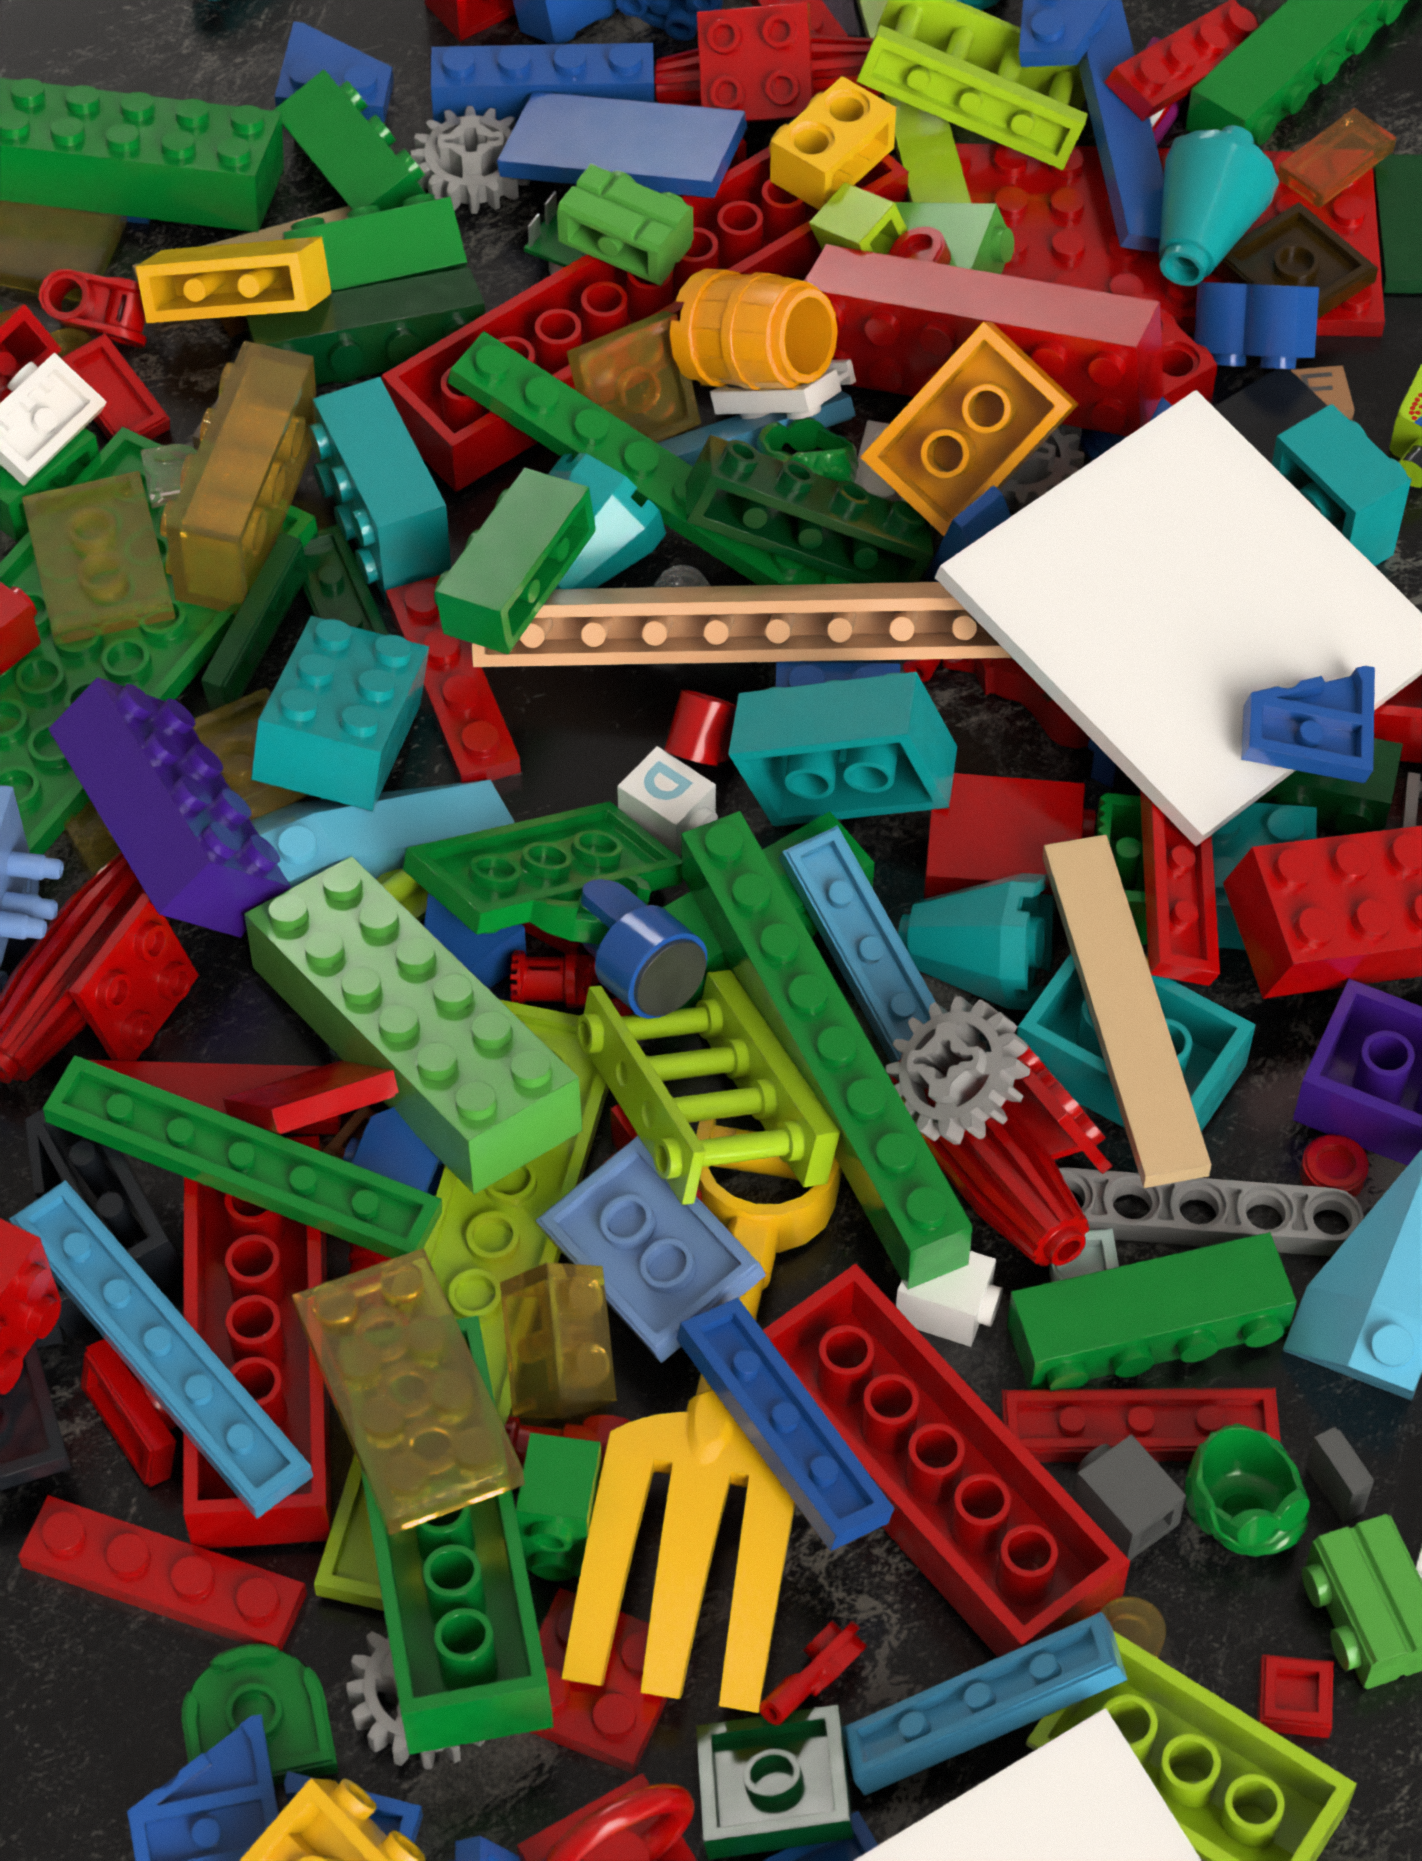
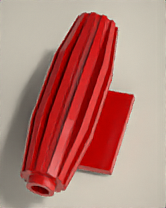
(759, 63)
(99, 965)
(1014, 1172)

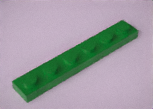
(242, 1160)

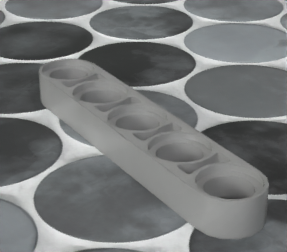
(1229, 1200)

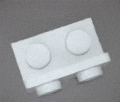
(43, 415)

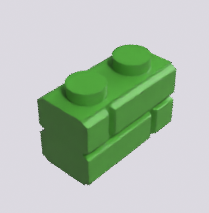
(625, 223)
(1371, 1598)

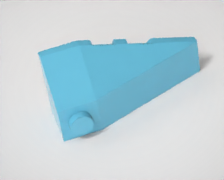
(325, 832)
(1367, 1299)

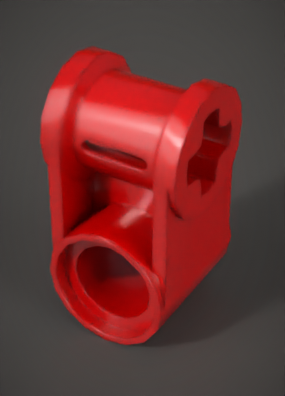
(107, 305)
(701, 728)

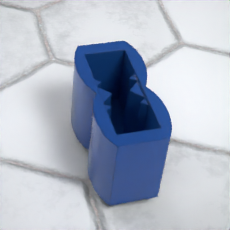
(1256, 321)

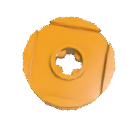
(752, 330)

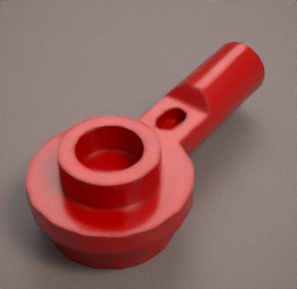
(830, 1655)

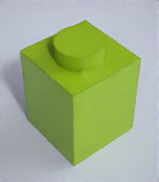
(858, 221)

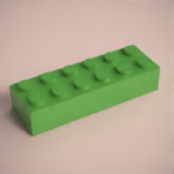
(402, 1002)

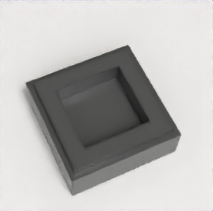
(1339, 1474)

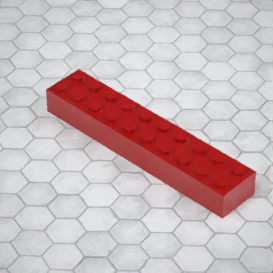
(741, 230)

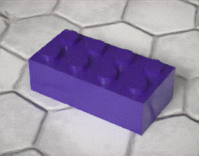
(168, 806)
(1368, 1074)

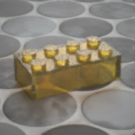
(240, 477)

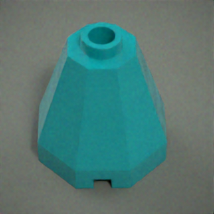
(622, 526)
(986, 938)

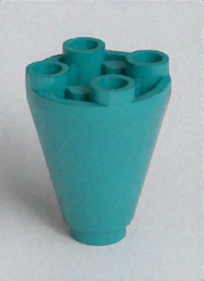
(1210, 199)

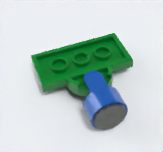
(581, 880)

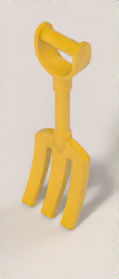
(704, 1456)

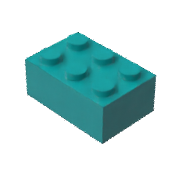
(379, 486)
(340, 713)
(843, 749)
(1206, 1038)

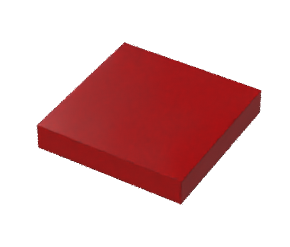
(312, 1096)

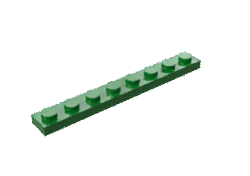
(575, 425)

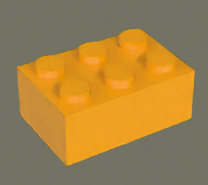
(969, 427)

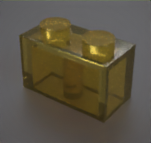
(558, 1341)

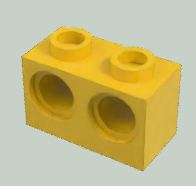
(832, 142)

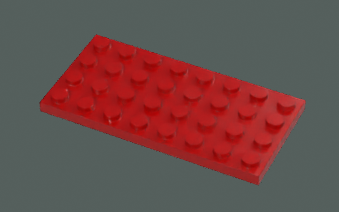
(1070, 236)

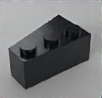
(112, 1193)

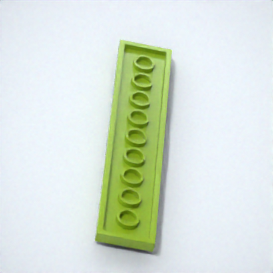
(471, 1251)

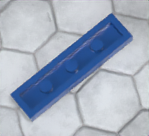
(784, 1424)

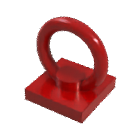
(623, 1825)

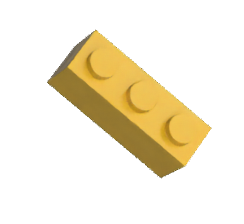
(234, 280)

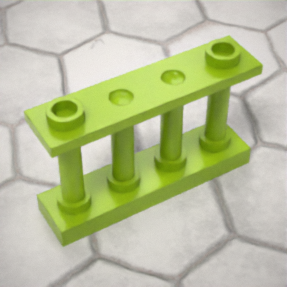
(971, 74)
(742, 1049)

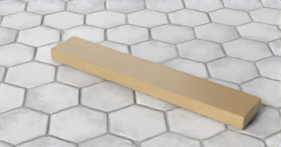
(1126, 1012)

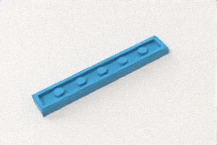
(164, 1351)

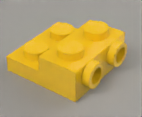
(330, 1825)

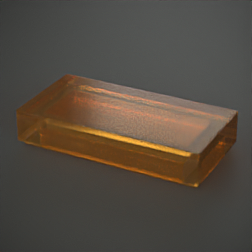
(1336, 157)

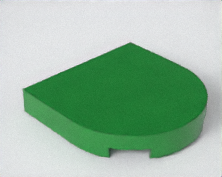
(267, 1683)

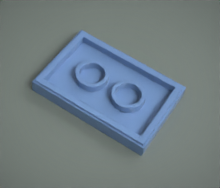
(655, 1254)

